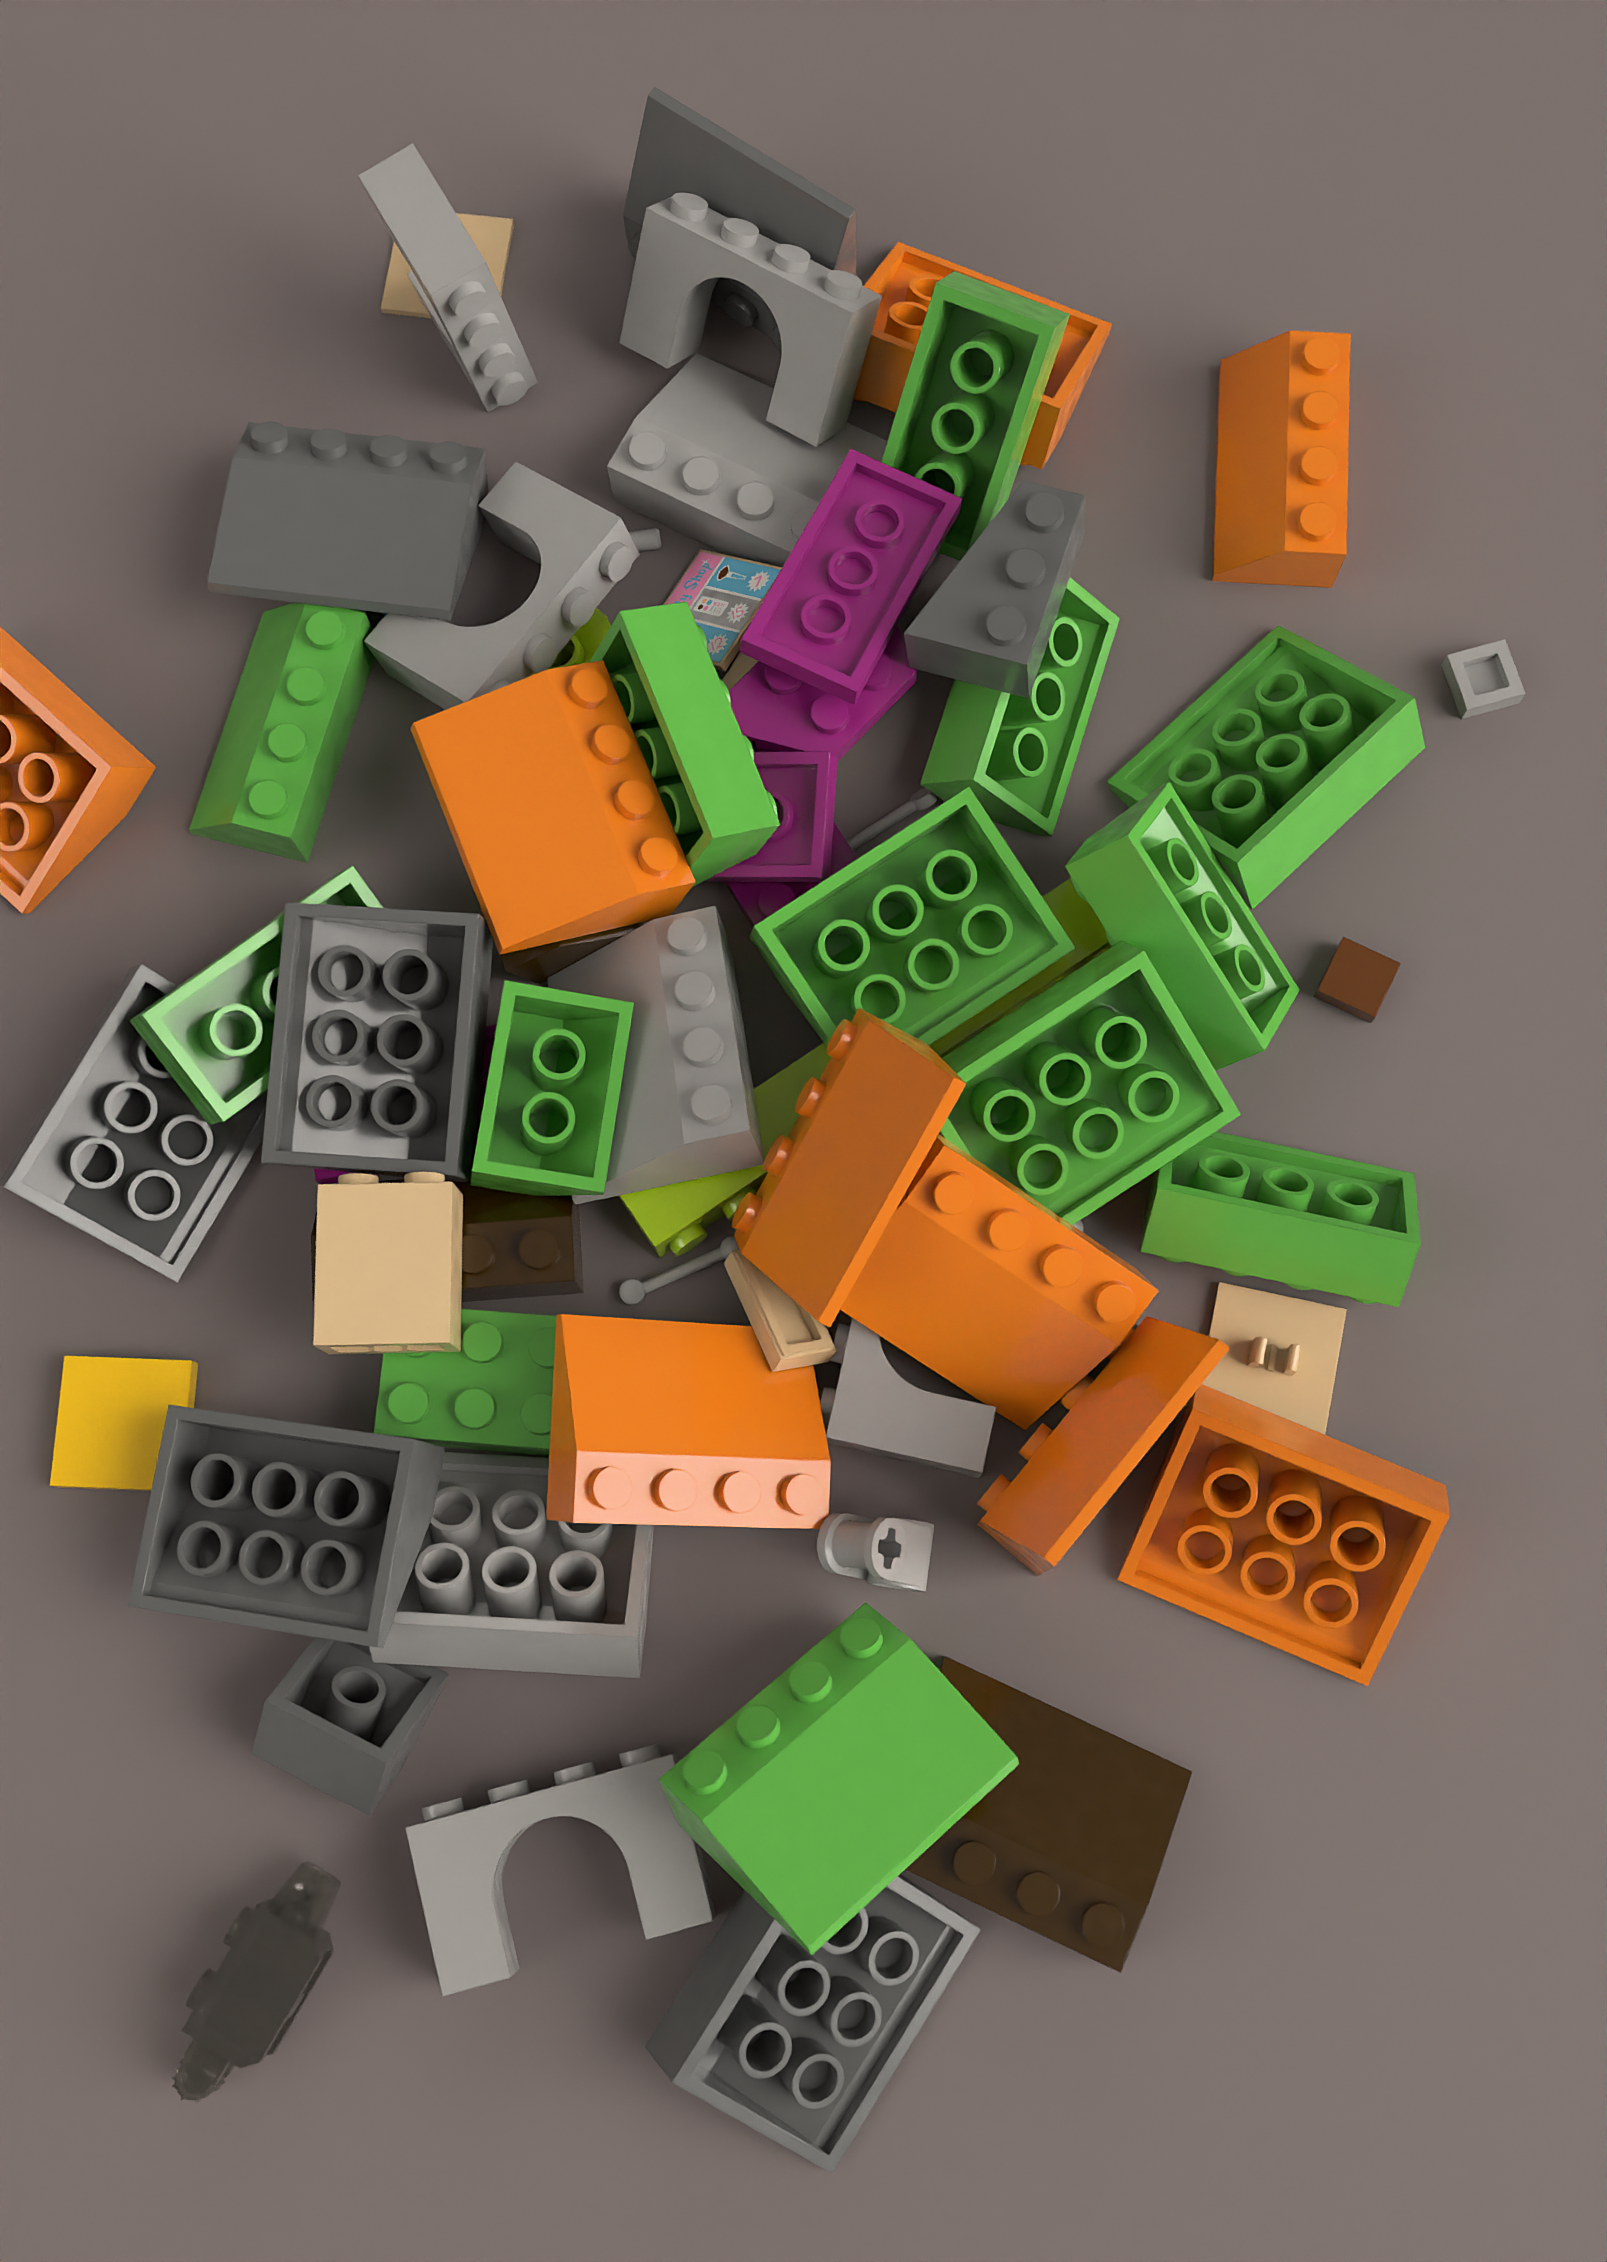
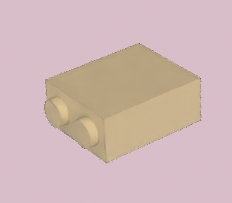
(388, 1265)

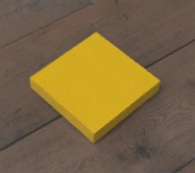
(116, 1419)

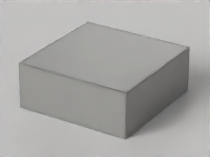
(1483, 679)

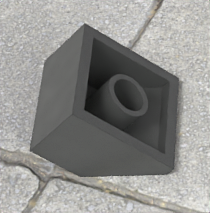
(346, 1720)

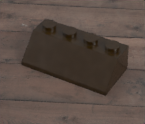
(513, 1244)

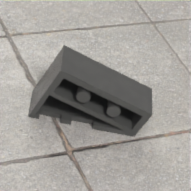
(1003, 595)

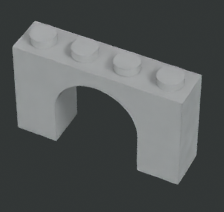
(450, 277)
(819, 311)
(580, 558)
(892, 1418)
(464, 1854)

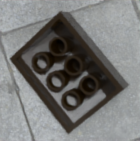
(1068, 1833)

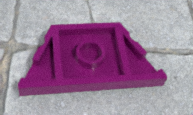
(798, 717)

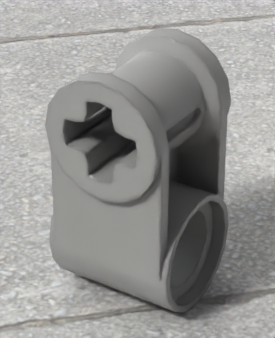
(881, 1550)

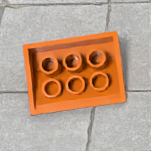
(906, 287)
(61, 778)
(554, 808)
(845, 1162)
(994, 1288)
(682, 1428)
(1097, 1442)
(1285, 1534)

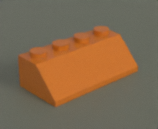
(1283, 461)

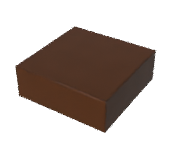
(1357, 979)

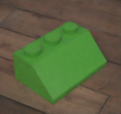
(552, 1092)

